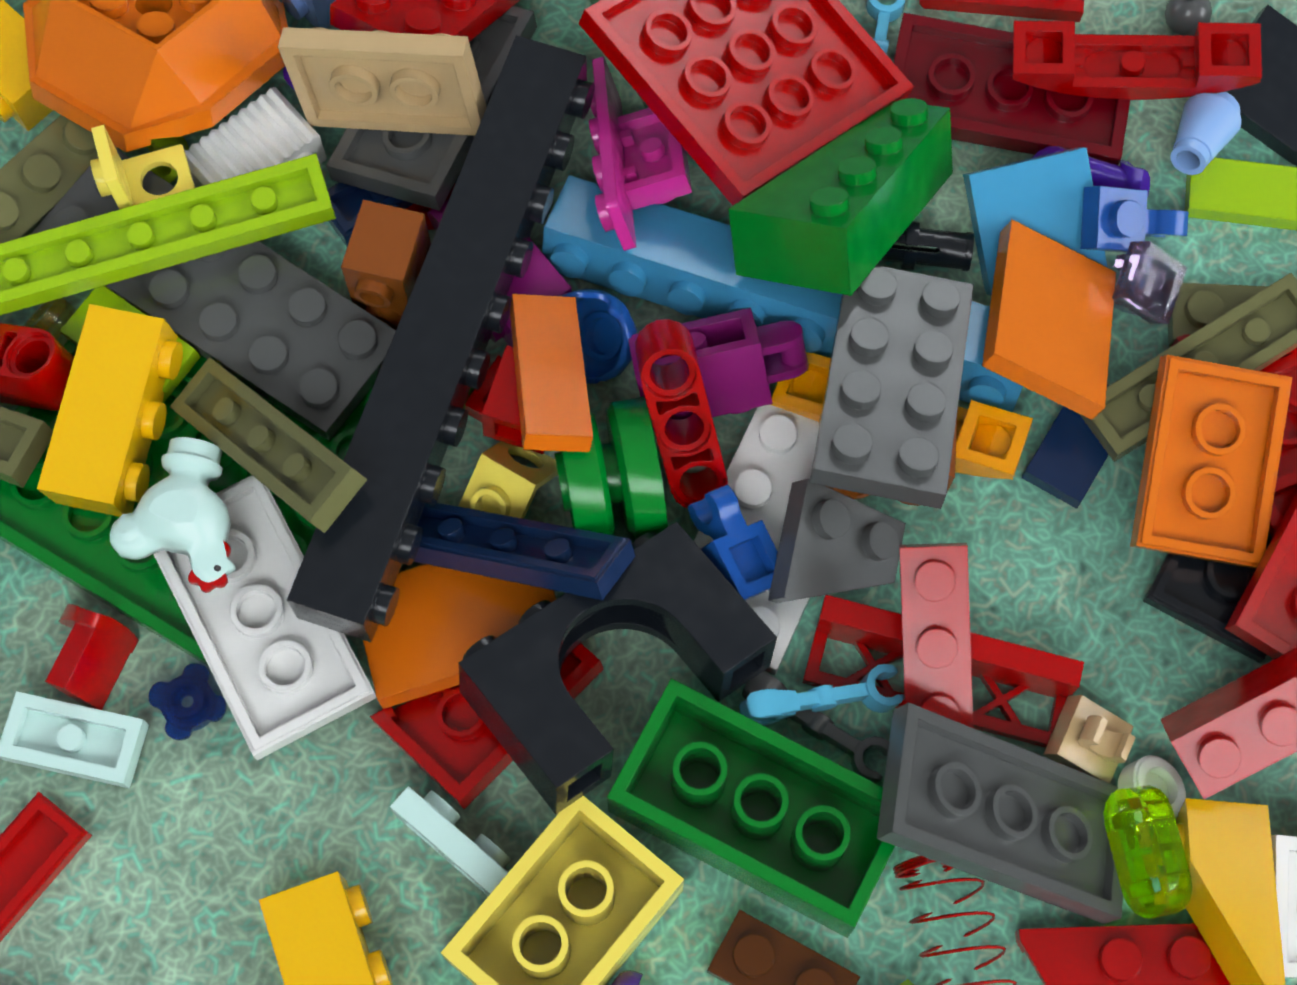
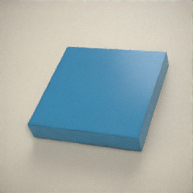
(1036, 192)

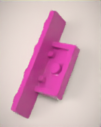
(636, 159)

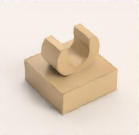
(1090, 739)

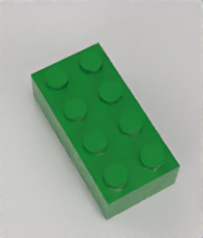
(755, 807)

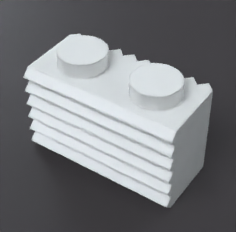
(254, 139)

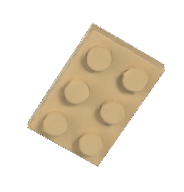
(384, 80)

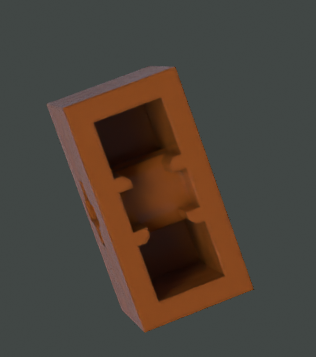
(385, 259)

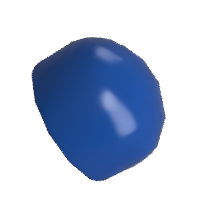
(604, 333)

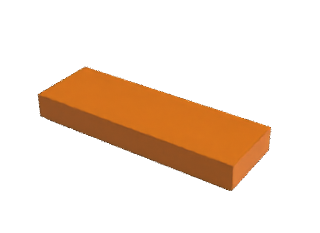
(550, 374)

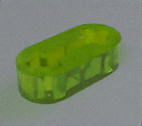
(1147, 851)

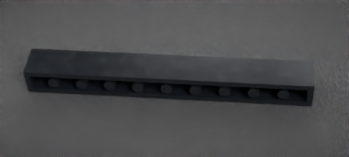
(443, 339)

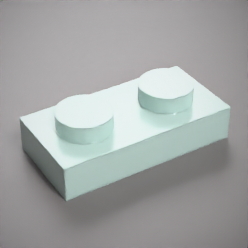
(73, 739)
(434, 823)

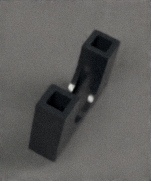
(663, 592)

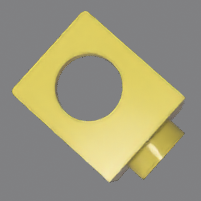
(125, 177)
(504, 484)

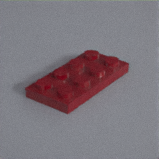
(972, 75)

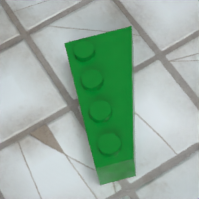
(845, 203)

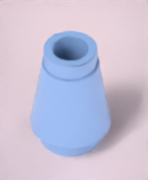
(1204, 130)

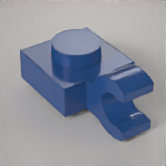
(1120, 215)
(737, 550)

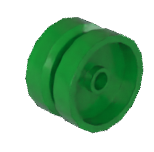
(614, 473)

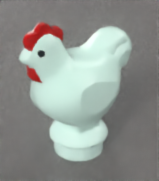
(182, 515)

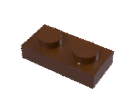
(764, 956)

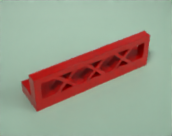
(990, 657)

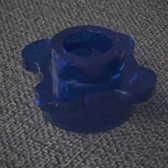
(184, 720)

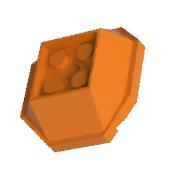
(150, 62)

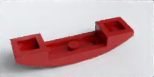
(1136, 66)

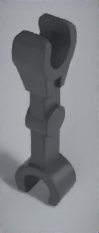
(823, 728)

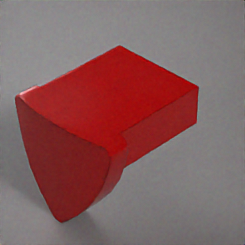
(91, 656)

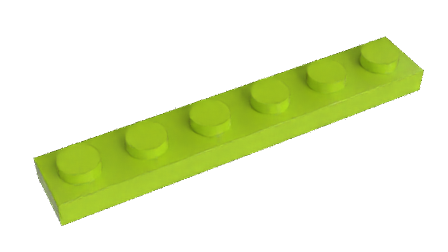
(162, 233)

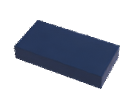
(1067, 459)

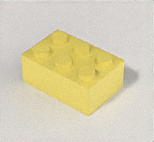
(567, 906)

